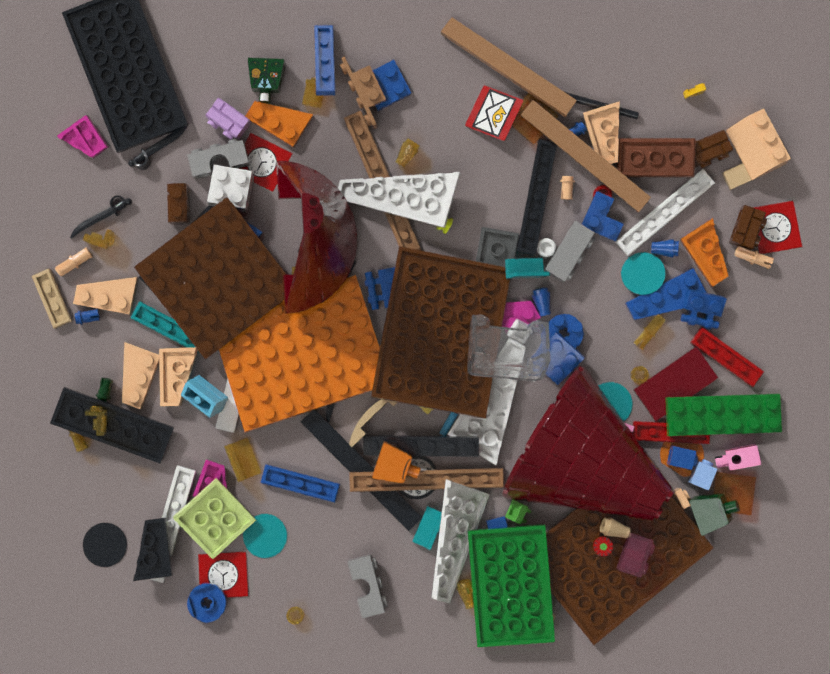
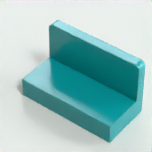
(525, 268)
(428, 528)

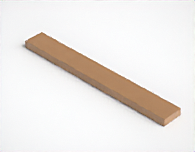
(508, 67)
(585, 156)
(375, 168)
(430, 480)

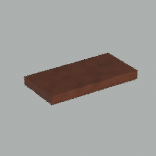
(657, 157)

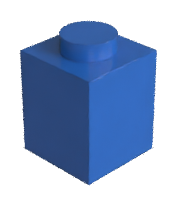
(682, 457)

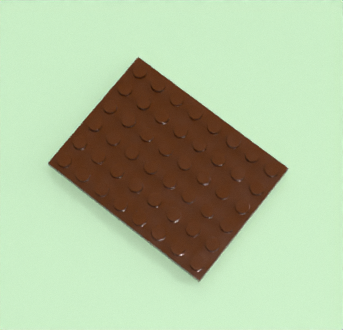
(429, 331)
(590, 584)

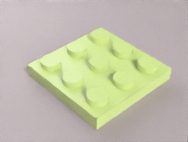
(214, 518)

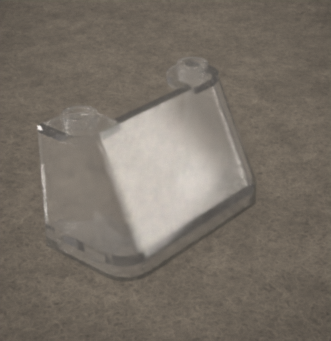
(508, 351)

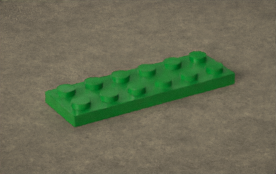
(723, 414)

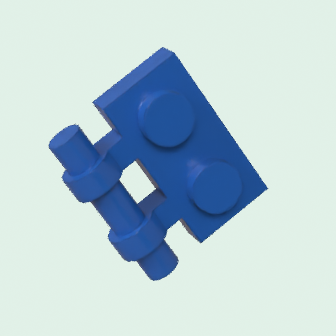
(385, 280)
(704, 303)

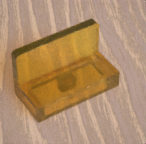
(242, 459)

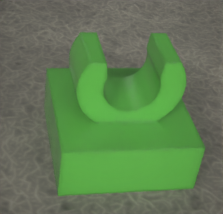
(517, 512)

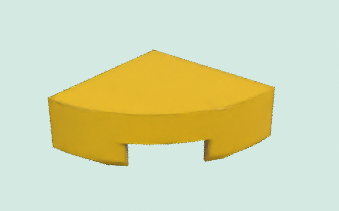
(699, 89)

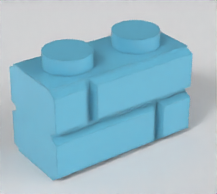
(204, 396)

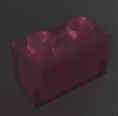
(635, 555)

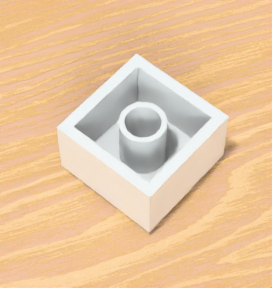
(231, 183)

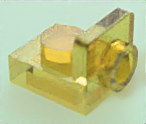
(310, 98)
(96, 239)
(100, 423)

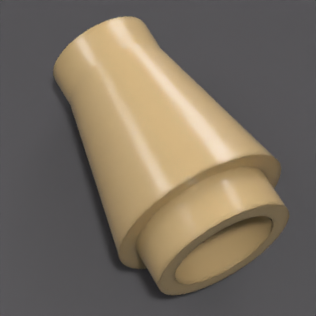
(613, 528)

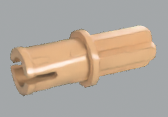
(753, 257)
(73, 262)

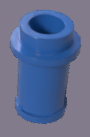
(578, 129)
(87, 316)

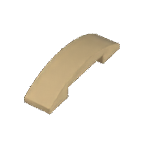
(358, 433)

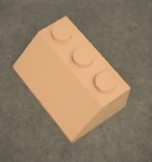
(758, 144)

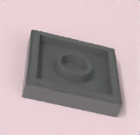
(496, 246)

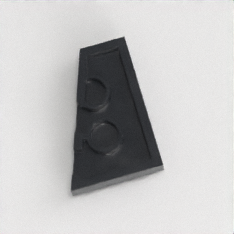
(154, 553)

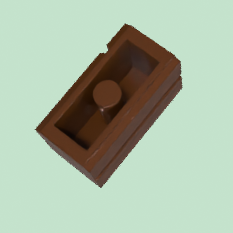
(711, 148)
(178, 203)
(748, 227)

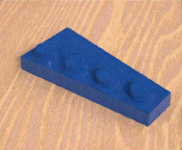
(667, 298)

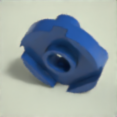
(573, 327)
(201, 611)

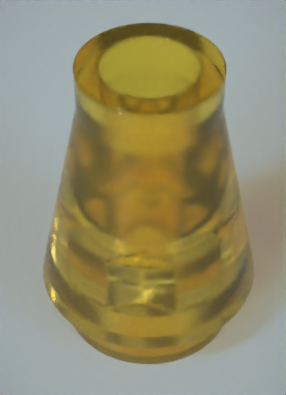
(407, 152)
(465, 591)

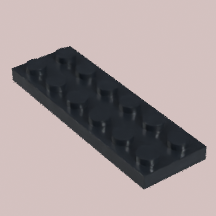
(123, 428)

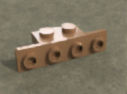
(366, 87)

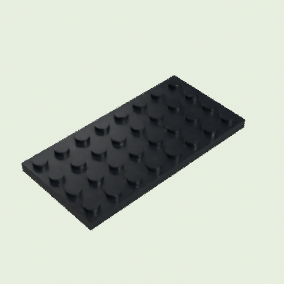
(125, 71)

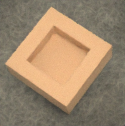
(682, 497)

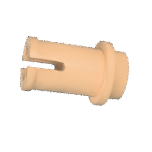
(567, 187)

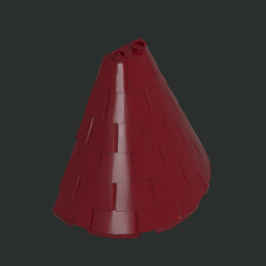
(327, 238)
(587, 458)

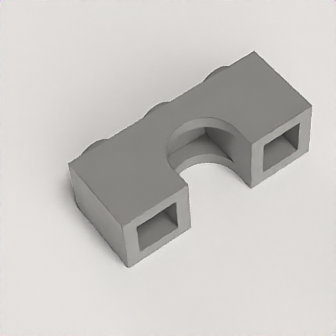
(202, 160)
(373, 602)

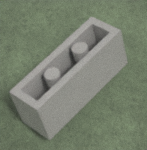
(570, 252)

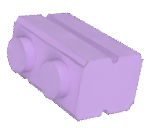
(228, 119)

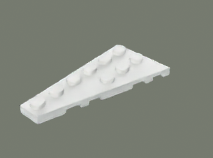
(408, 196)
(493, 427)
(460, 513)

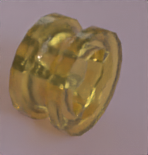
(639, 380)
(293, 609)

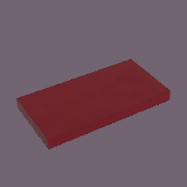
(679, 379)

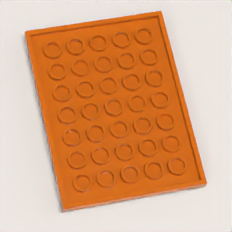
(302, 358)

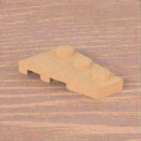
(603, 130)
(108, 295)
(175, 371)
(137, 374)

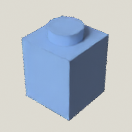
(702, 474)

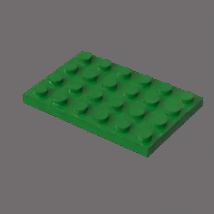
(511, 586)

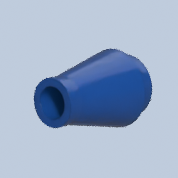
(666, 248)
(542, 300)

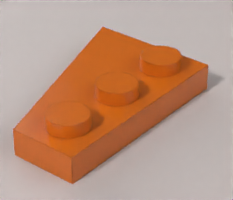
(279, 121)
(706, 253)

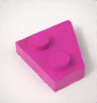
(85, 137)
(522, 310)
(209, 472)

